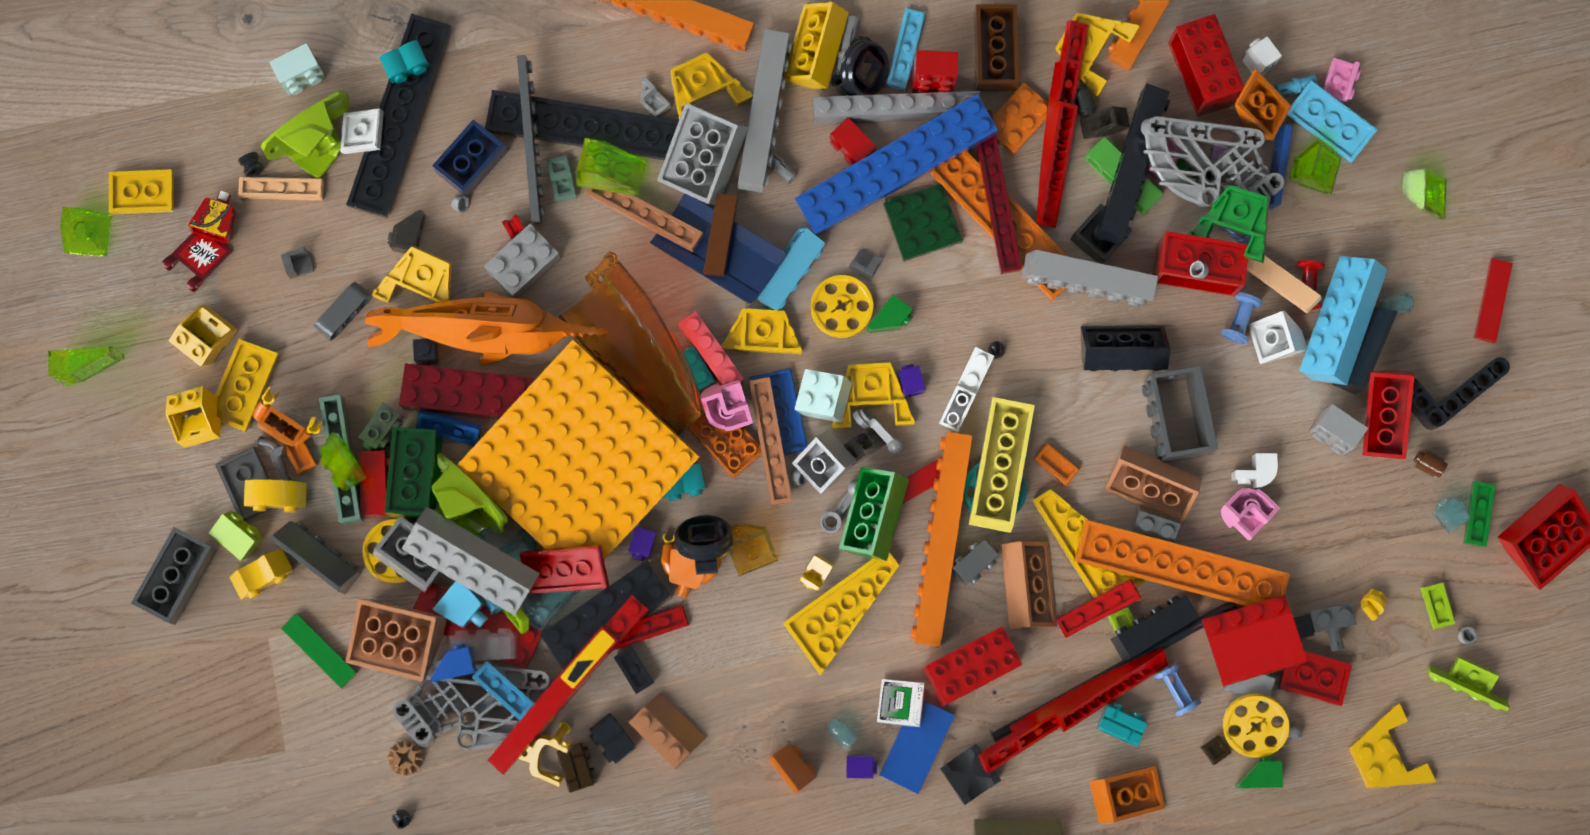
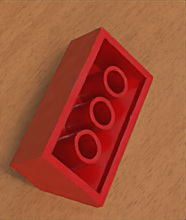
(1388, 414)

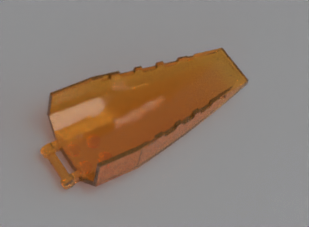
(638, 344)

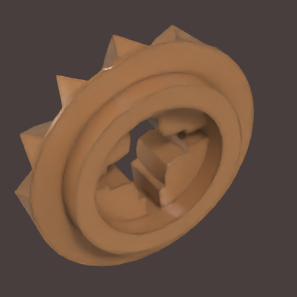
(415, 755)

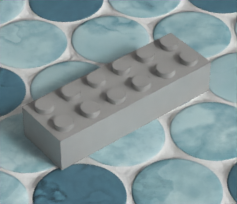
(1089, 277)
(470, 561)

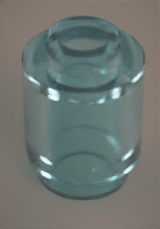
(1399, 302)
(841, 732)

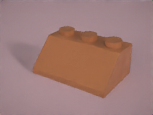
(667, 730)

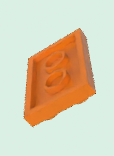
(1019, 118)

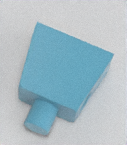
(461, 606)

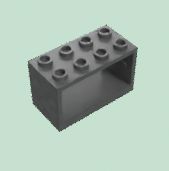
(1200, 410)

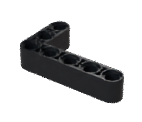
(1455, 397)

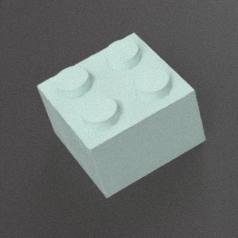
(297, 70)
(823, 395)

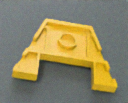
(1097, 35)
(702, 79)
(419, 273)
(875, 386)
(1379, 759)

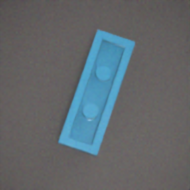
(503, 690)

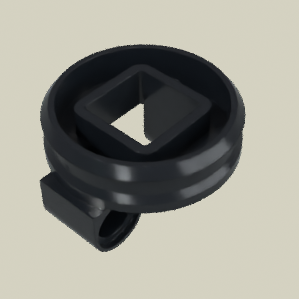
(861, 50)
(704, 546)

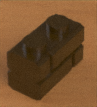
(577, 768)

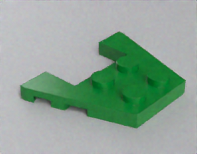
(1240, 212)

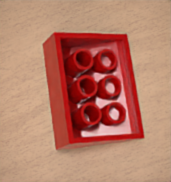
(1549, 535)
(1254, 640)

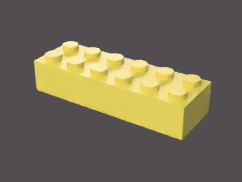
(1001, 465)

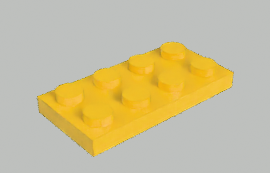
(244, 384)

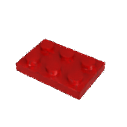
(1317, 679)

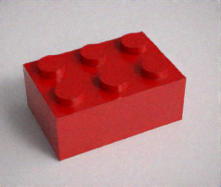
(934, 71)

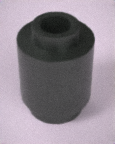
(1085, 102)

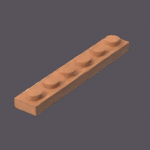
(649, 217)
(770, 441)

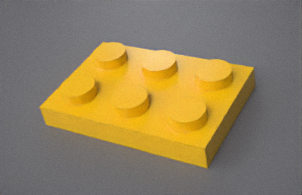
(141, 191)

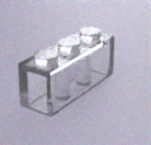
(488, 645)

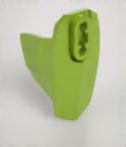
(310, 136)
(464, 501)

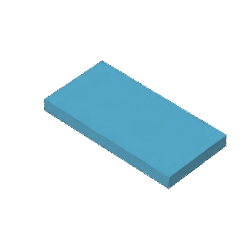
(1331, 121)

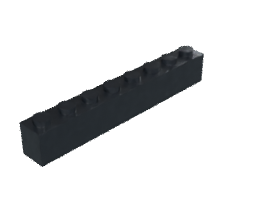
(1131, 168)

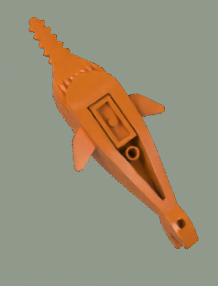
(480, 325)

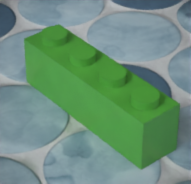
(1105, 159)

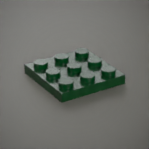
(922, 222)

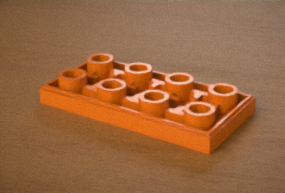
(731, 448)

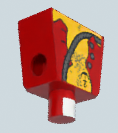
(214, 218)

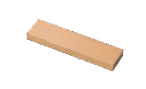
(281, 188)
(1284, 283)

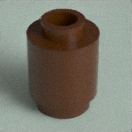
(1430, 463)

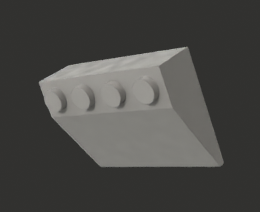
(702, 153)

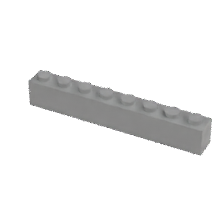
(886, 107)
(763, 111)

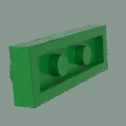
(1480, 514)

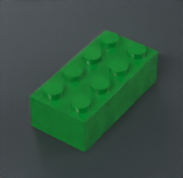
(873, 513)

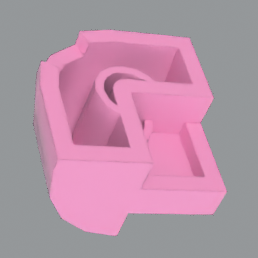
(726, 406)
(1248, 511)

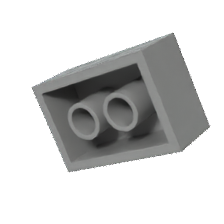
(522, 262)
(408, 566)

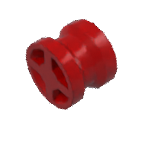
(513, 226)

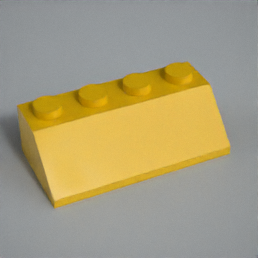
(816, 45)

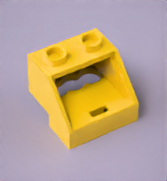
(215, 332)
(204, 425)

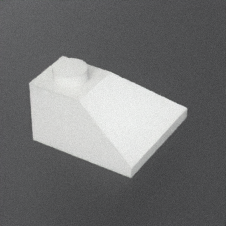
(1276, 337)

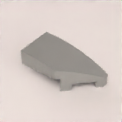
(652, 100)

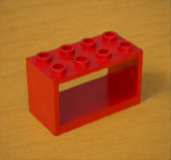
(1206, 65)
(1224, 260)
(972, 666)

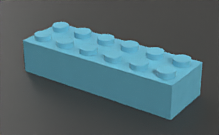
(1343, 320)

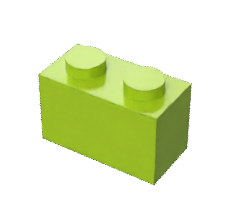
(236, 535)

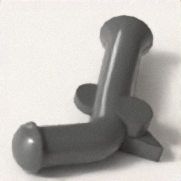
(277, 456)

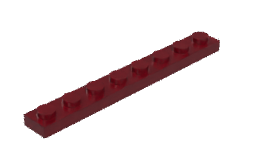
(998, 205)

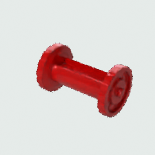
(1310, 275)

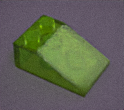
(609, 168)
(78, 365)
(341, 463)

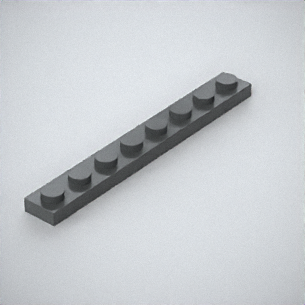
(530, 130)

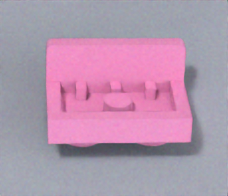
(1341, 79)

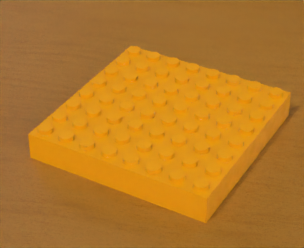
(578, 456)

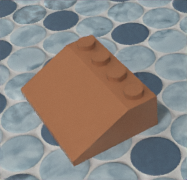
(394, 639)

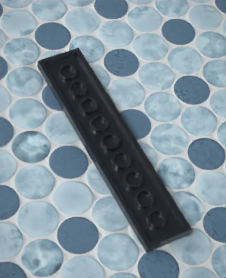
(403, 108)
(573, 122)

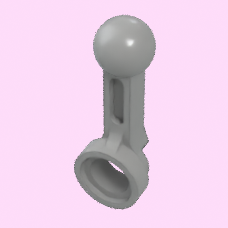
(865, 420)
(838, 512)

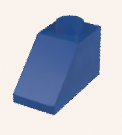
(455, 663)

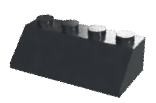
(1124, 348)
(1370, 349)

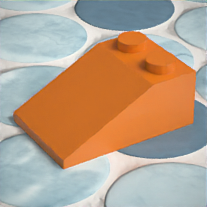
(1261, 106)
(792, 768)
(1127, 795)

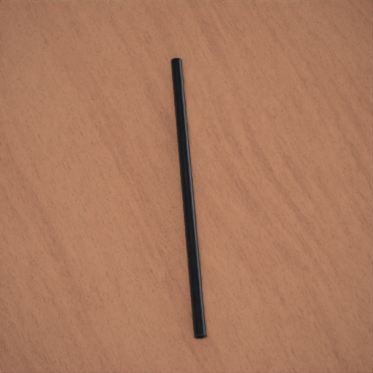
(1164, 643)

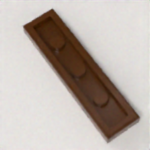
(720, 235)

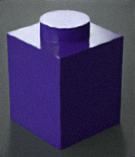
(911, 381)
(642, 543)
(860, 767)

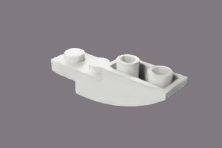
(966, 389)

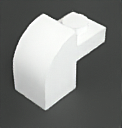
(1262, 473)

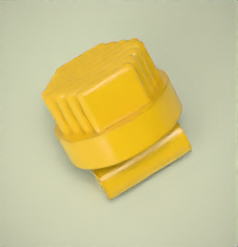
(1373, 603)

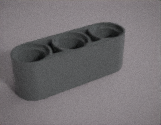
(342, 311)

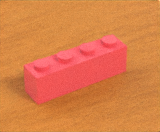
(709, 350)

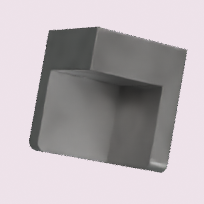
(297, 262)
(865, 264)

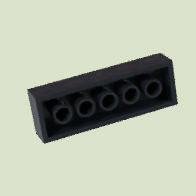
(576, 629)

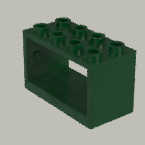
(412, 472)

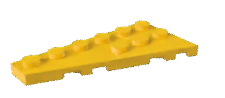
(1066, 527)
(831, 618)

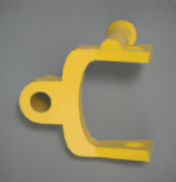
(533, 753)

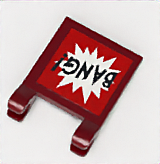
(200, 256)

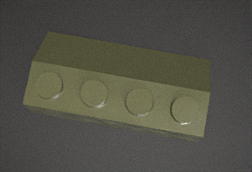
(1017, 827)

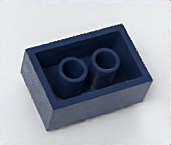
(470, 158)

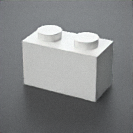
(1261, 56)

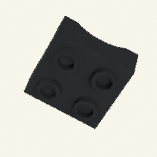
(968, 776)

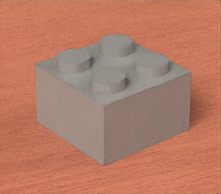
(1337, 430)
(824, 461)

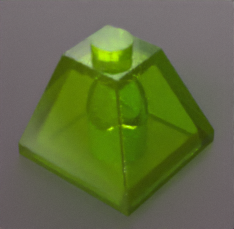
(1316, 167)
(1426, 191)
(84, 231)

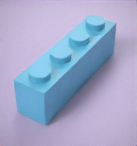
(800, 252)

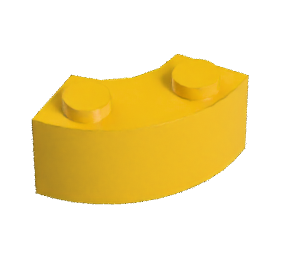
(275, 494)
(261, 574)

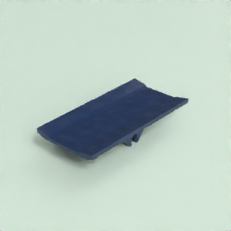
(750, 258)

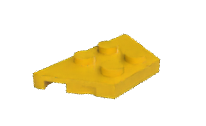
(762, 332)

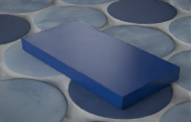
(789, 419)
(917, 748)

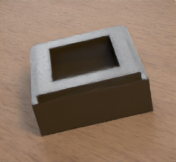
(1215, 750)

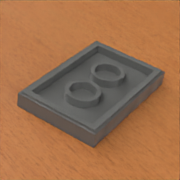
(233, 474)

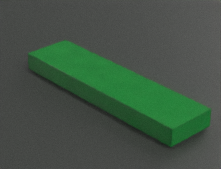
(319, 650)

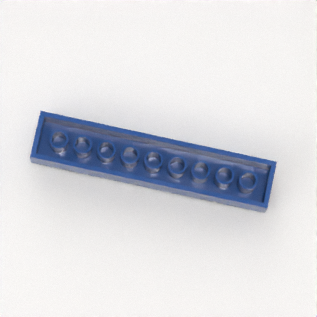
(896, 165)

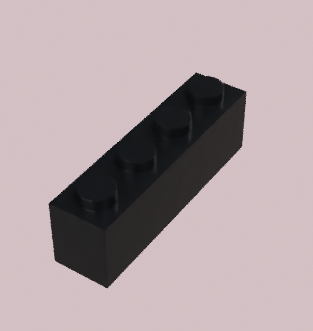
(1154, 627)

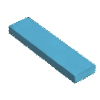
(905, 49)

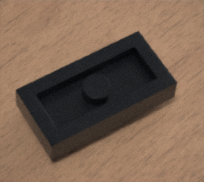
(634, 670)

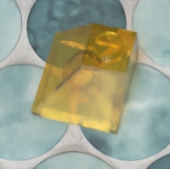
(751, 548)

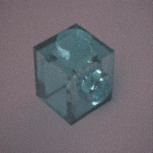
(1451, 514)

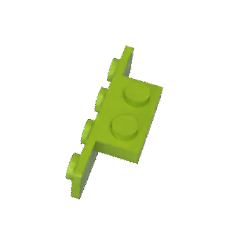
(1472, 679)

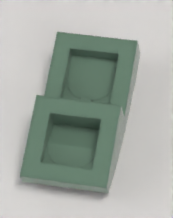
(561, 179)

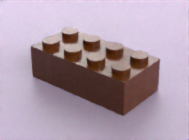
(996, 47)

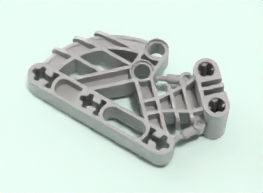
(1239, 171)
(426, 713)

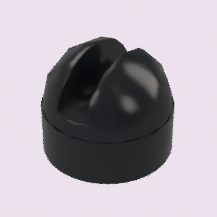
(992, 349)
(401, 818)

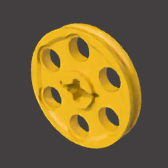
(841, 316)
(371, 561)
(1254, 715)

